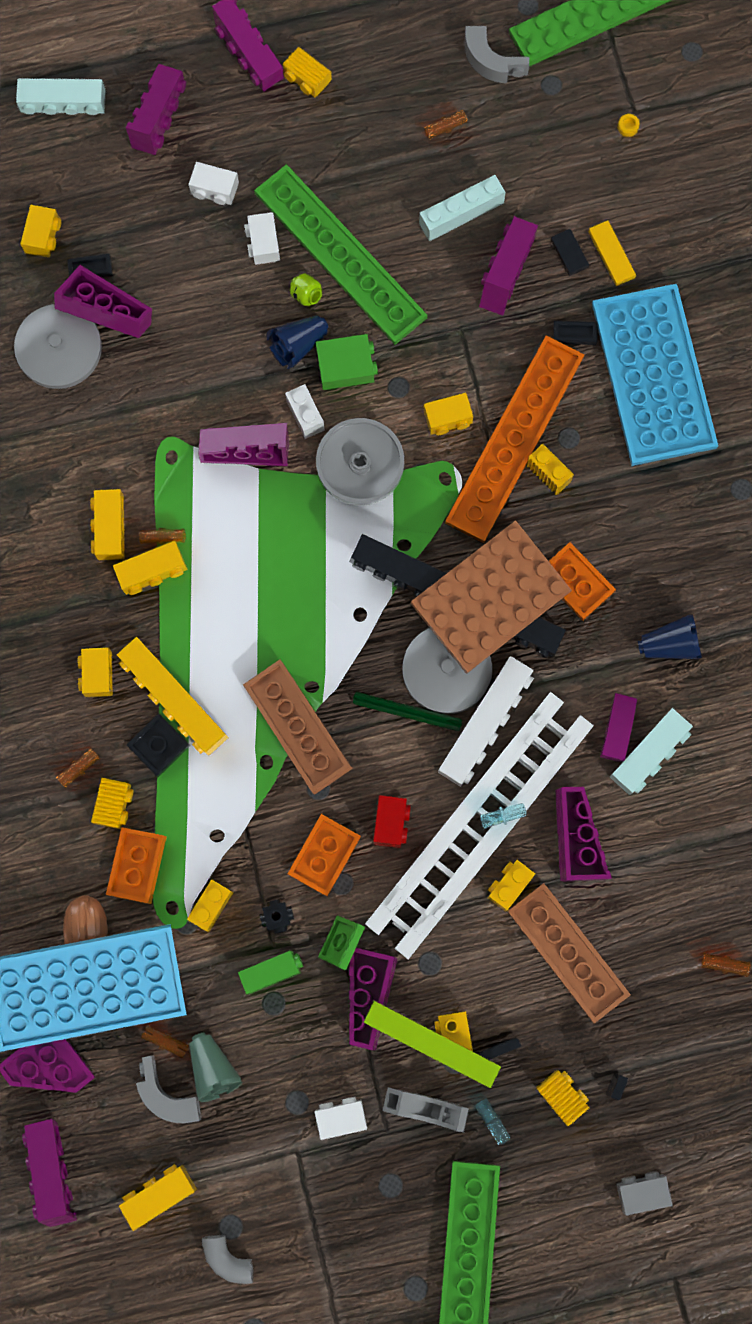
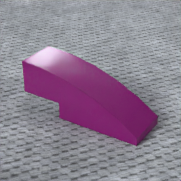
(619, 728)

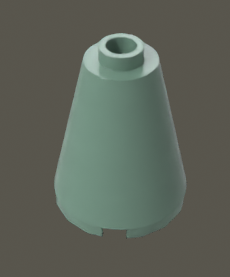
(211, 1069)

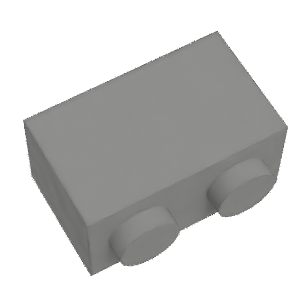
(644, 1193)

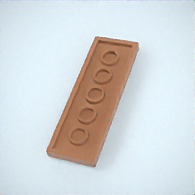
(297, 727)
(568, 953)

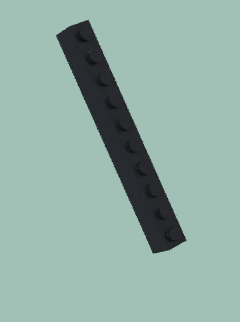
(418, 576)

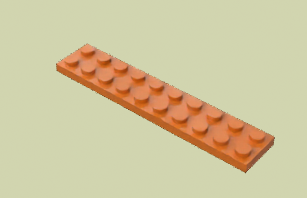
(514, 439)

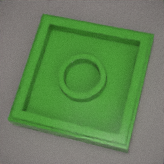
(341, 942)

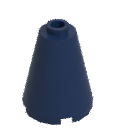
(296, 339)
(672, 641)

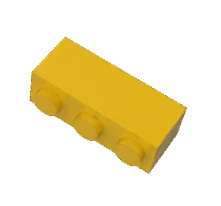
(108, 524)
(150, 568)
(157, 1196)

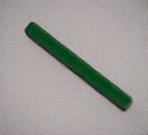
(407, 711)

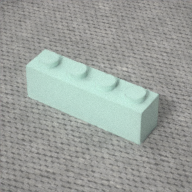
(61, 96)
(462, 207)
(651, 751)

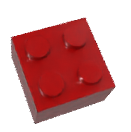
(390, 822)

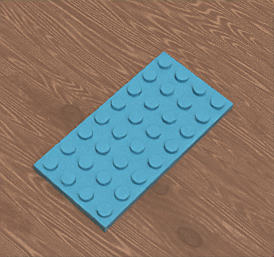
(654, 374)
(89, 987)

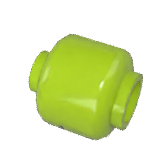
(305, 289)

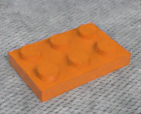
(585, 581)
(324, 855)
(136, 865)

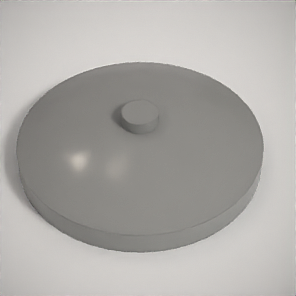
(57, 348)
(360, 461)
(438, 680)

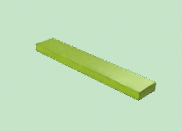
(432, 1044)

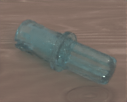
(503, 815)
(492, 1121)

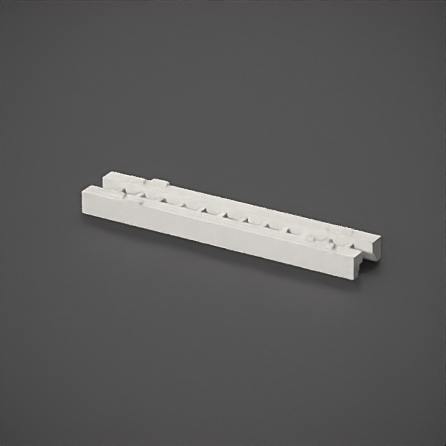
(464, 813)

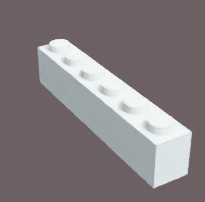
(485, 721)

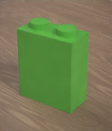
(346, 361)
(270, 972)

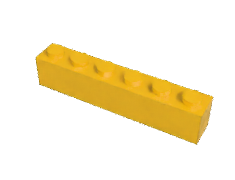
(172, 696)

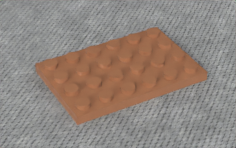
(490, 597)

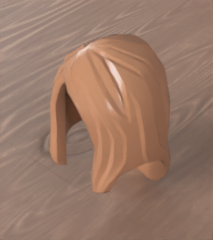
(84, 920)

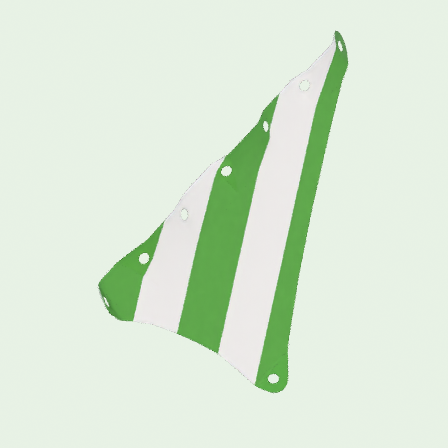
(260, 588)

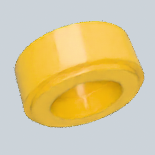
(628, 125)

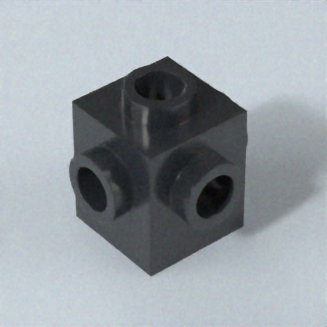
(285, 920)

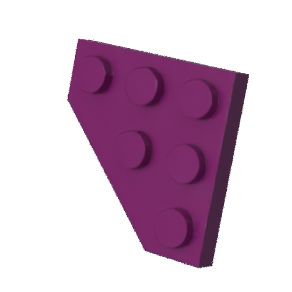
(47, 1067)

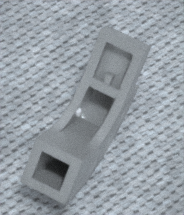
(487, 62)
(160, 1103)
(425, 1109)

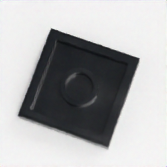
(158, 745)

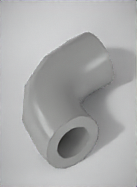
(223, 1263)

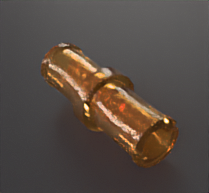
(446, 124)
(162, 536)
(77, 767)
(726, 964)
(165, 1041)

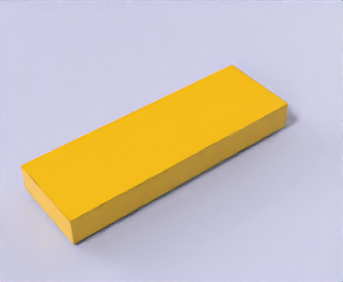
(611, 253)

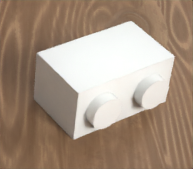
(213, 183)
(263, 238)
(305, 411)
(341, 1118)

